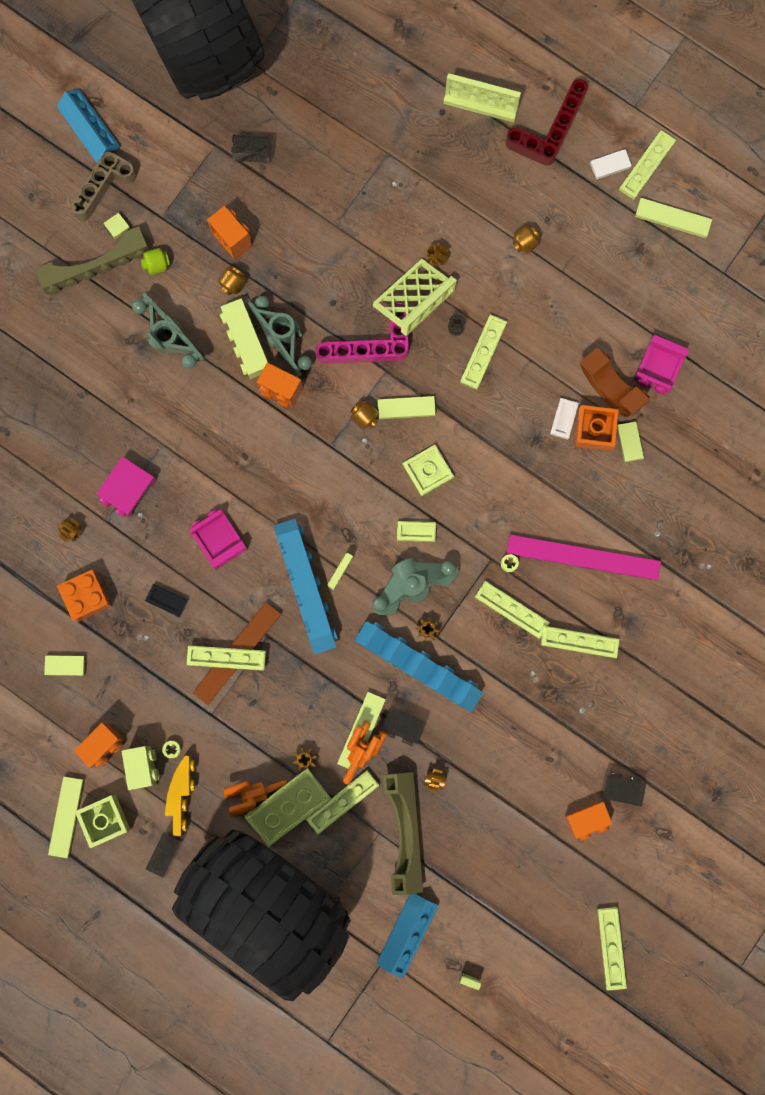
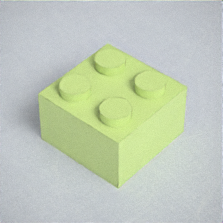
(140, 767)
(102, 821)

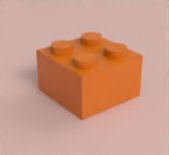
(230, 232)
(279, 385)
(596, 428)
(84, 596)
(99, 746)

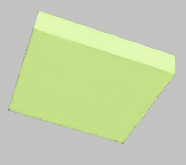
(428, 470)

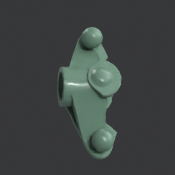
(166, 325)
(280, 341)
(412, 582)

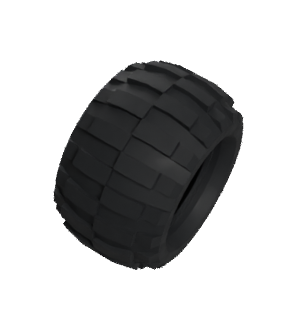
(203, 43)
(262, 914)

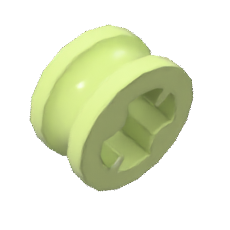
(514, 560)
(171, 743)

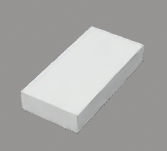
(610, 164)
(564, 418)

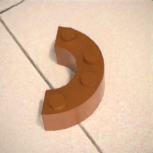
(611, 386)

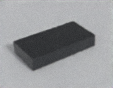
(166, 600)

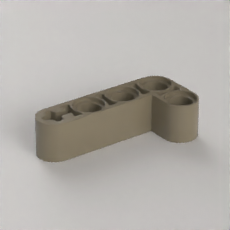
(101, 187)

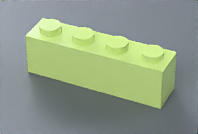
(245, 338)

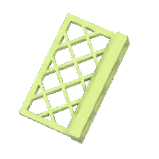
(481, 99)
(424, 308)

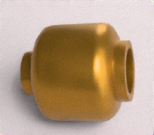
(526, 239)
(232, 280)
(364, 415)

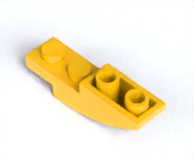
(180, 786)

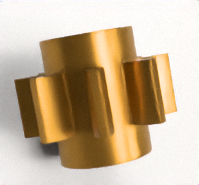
(437, 254)
(69, 530)
(432, 626)
(299, 756)
(435, 780)

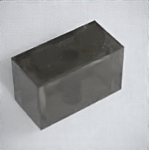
(251, 148)
(403, 726)
(623, 790)
(164, 854)

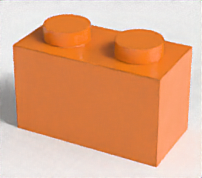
(589, 820)

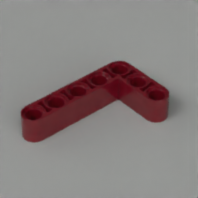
(557, 129)

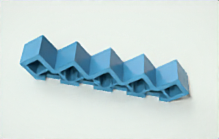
(305, 586)
(419, 666)

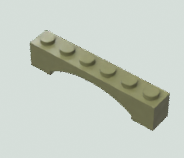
(57, 277)
(408, 874)

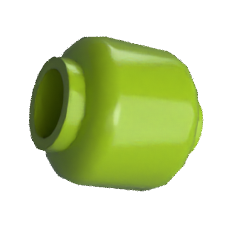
(155, 261)

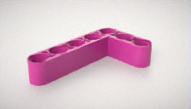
(371, 347)

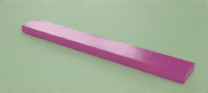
(583, 557)

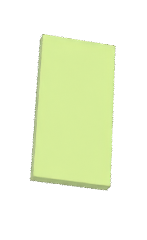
(287, 807)

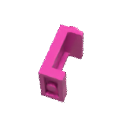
(660, 365)
(125, 487)
(217, 539)

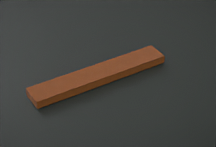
(246, 640)

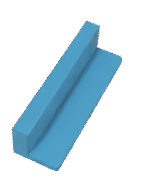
(86, 124)
(407, 935)

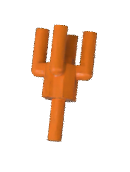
(361, 749)
(250, 795)

